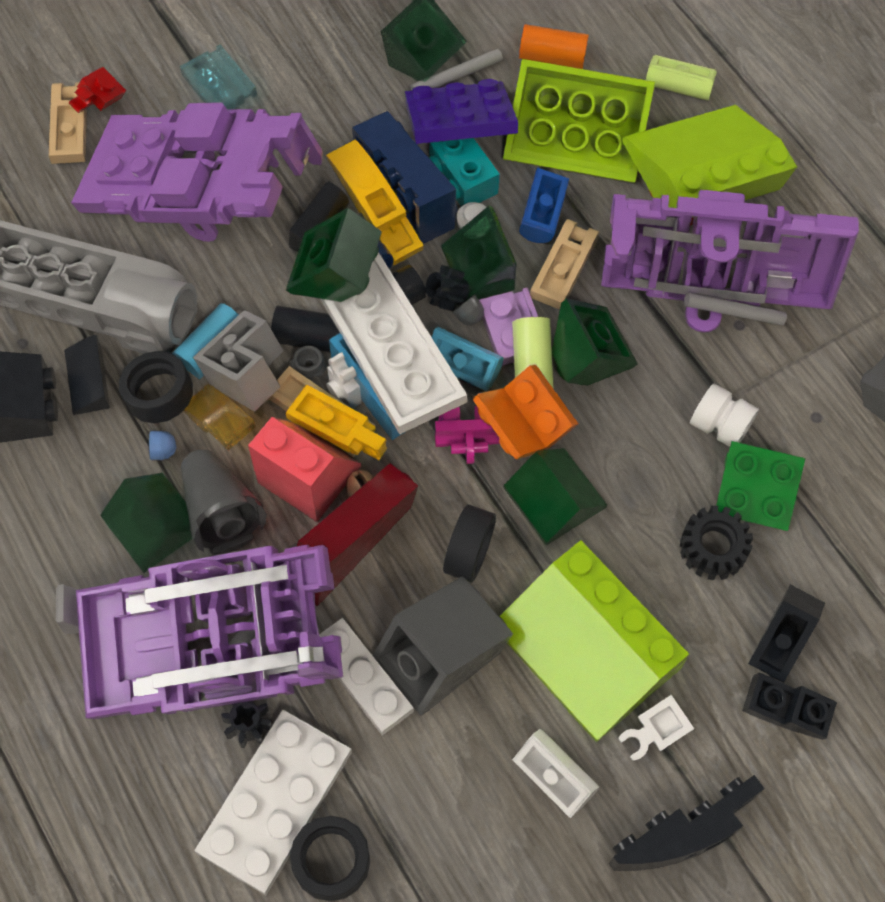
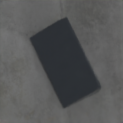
(86, 376)

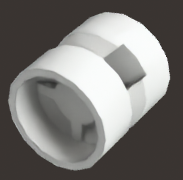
(723, 415)

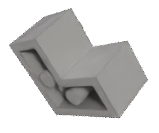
(240, 360)

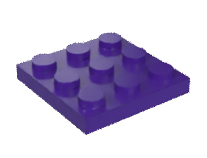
(460, 111)

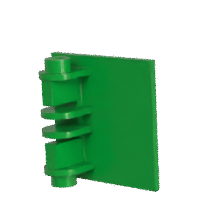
(760, 485)

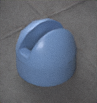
(161, 445)

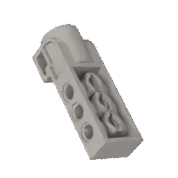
(95, 288)

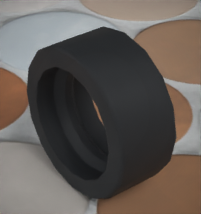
(146, 367)
(469, 543)
(304, 839)

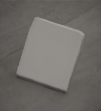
(67, 609)

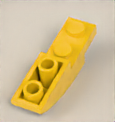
(375, 199)

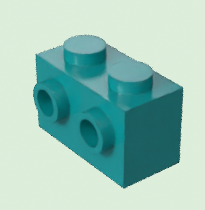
(466, 169)

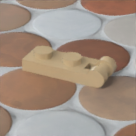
(67, 127)
(563, 264)

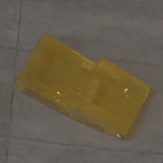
(219, 416)

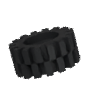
(727, 525)

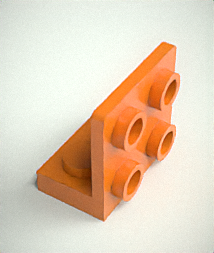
(526, 414)

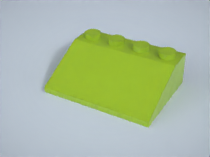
(577, 120)
(712, 153)
(591, 641)

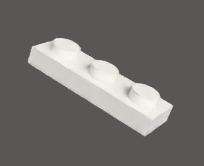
(368, 681)

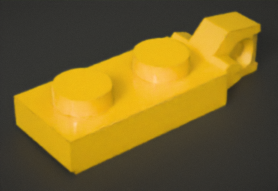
(336, 423)

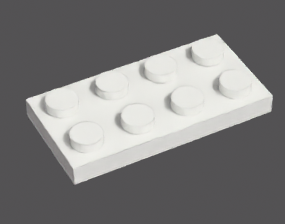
(273, 801)

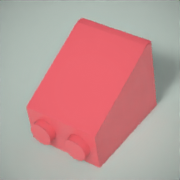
(300, 466)

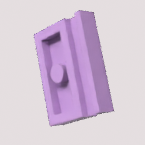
(498, 319)

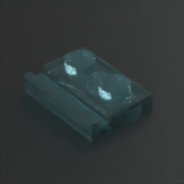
(218, 79)

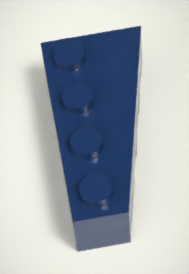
(411, 174)

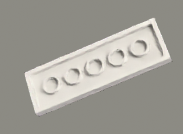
(396, 351)

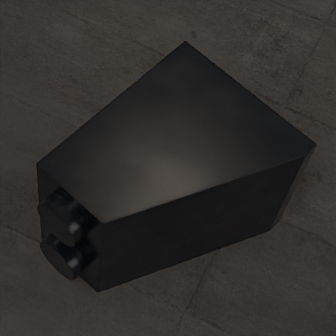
(26, 397)

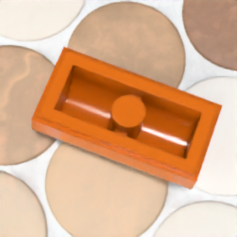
(553, 46)

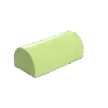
(681, 77)
(533, 345)

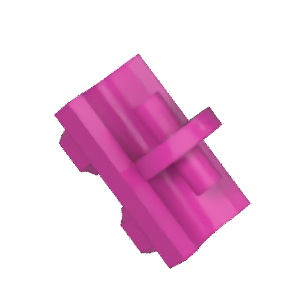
(464, 435)

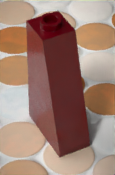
(362, 522)

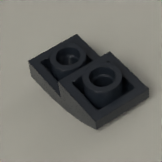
(789, 707)

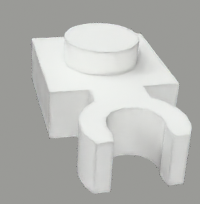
(342, 381)
(661, 725)

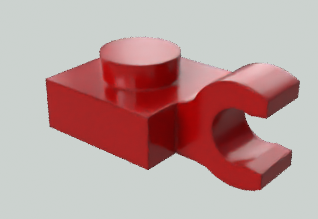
(97, 89)

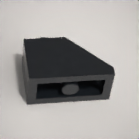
(787, 633)

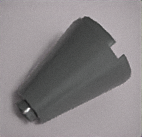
(218, 504)

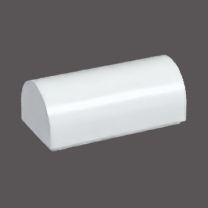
(556, 773)

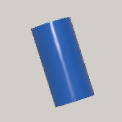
(543, 206)

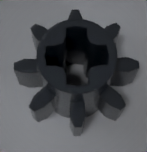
(447, 288)
(240, 729)

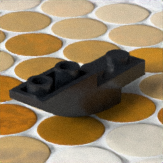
(676, 839)

